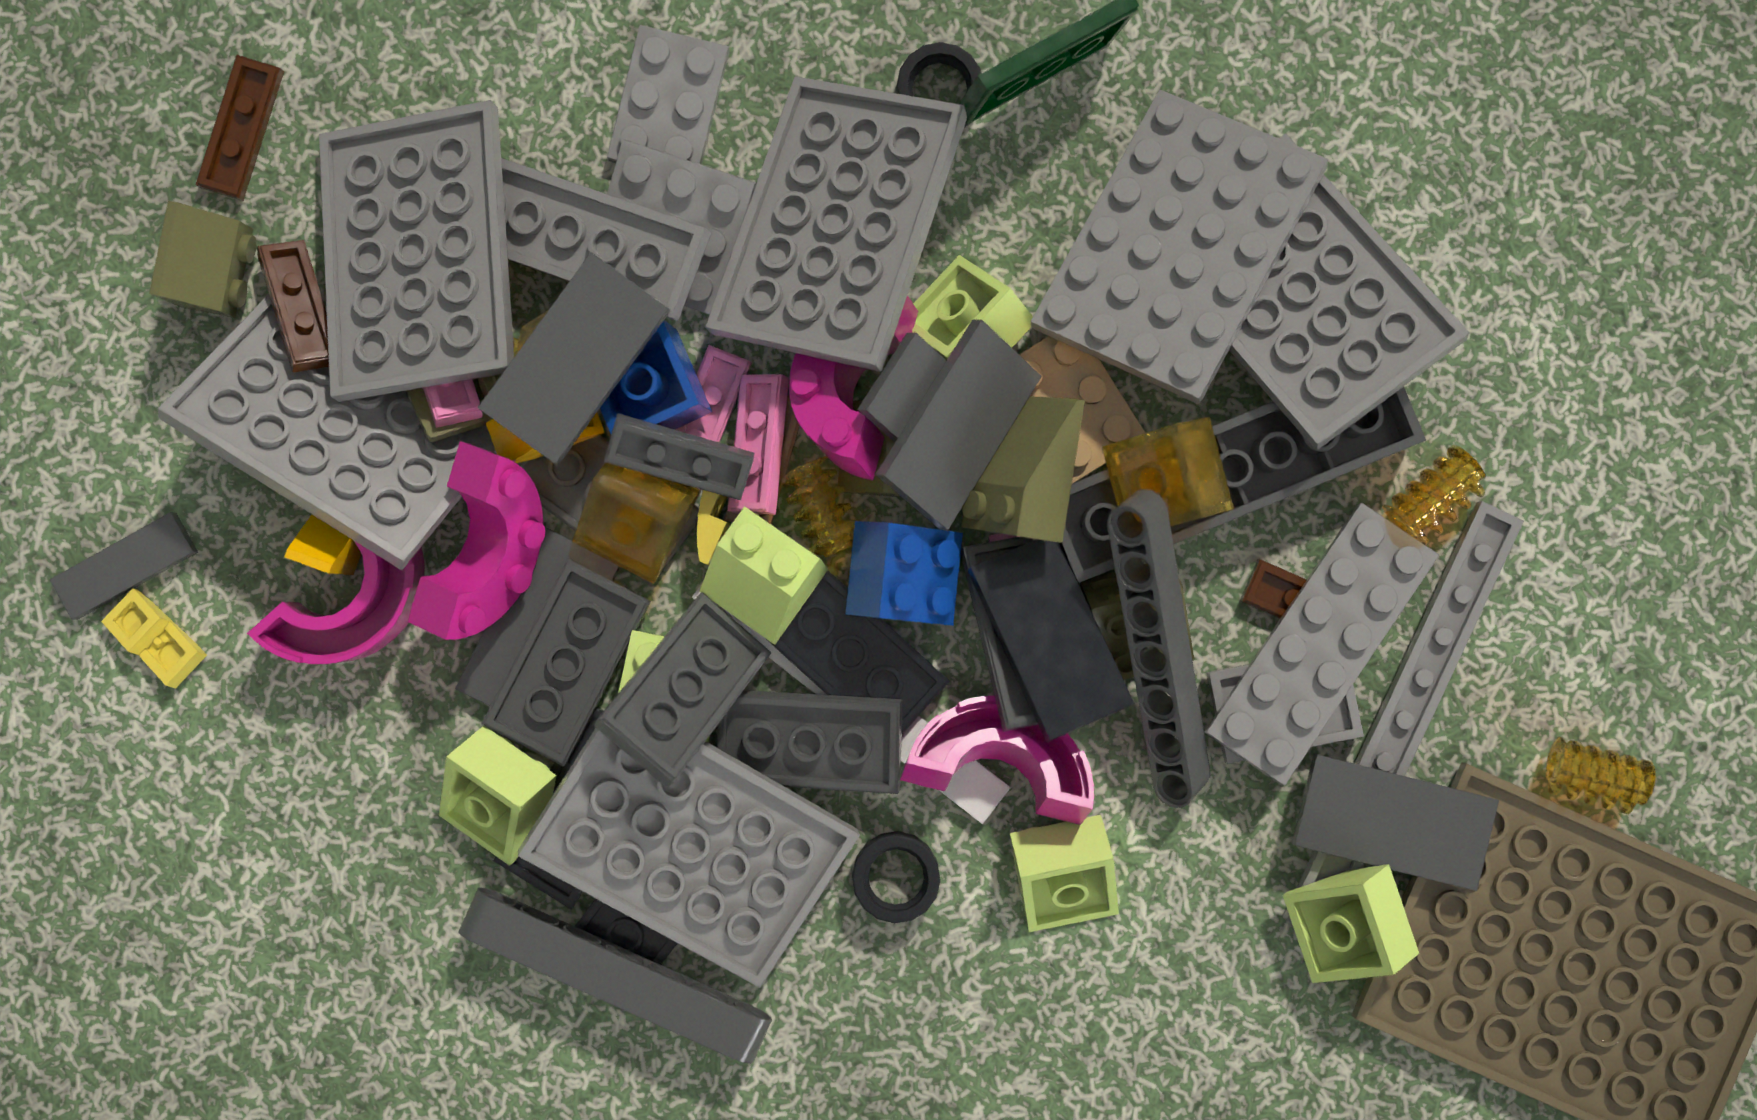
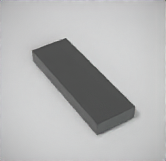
(679, 457)
(123, 566)

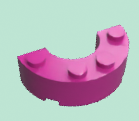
(823, 406)
(498, 551)
(354, 632)
(974, 731)

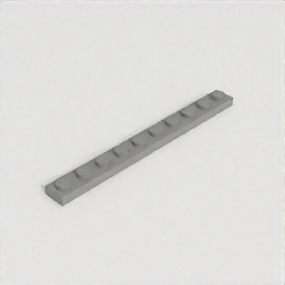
(1431, 657)

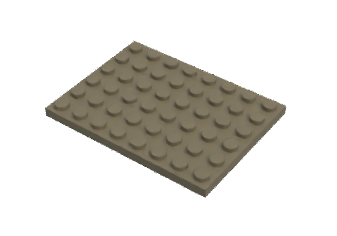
(1579, 968)

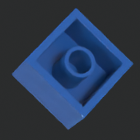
(659, 385)
(904, 572)

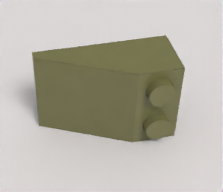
(1030, 474)

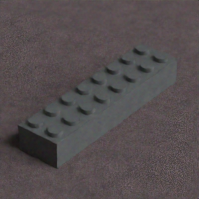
(1262, 464)

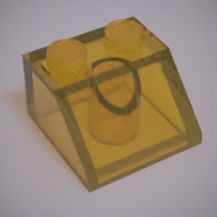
(1177, 464)
(634, 519)

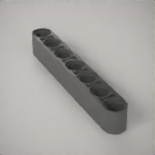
(1180, 763)
(615, 975)

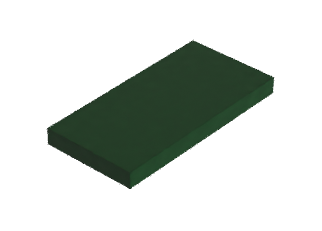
(1046, 58)

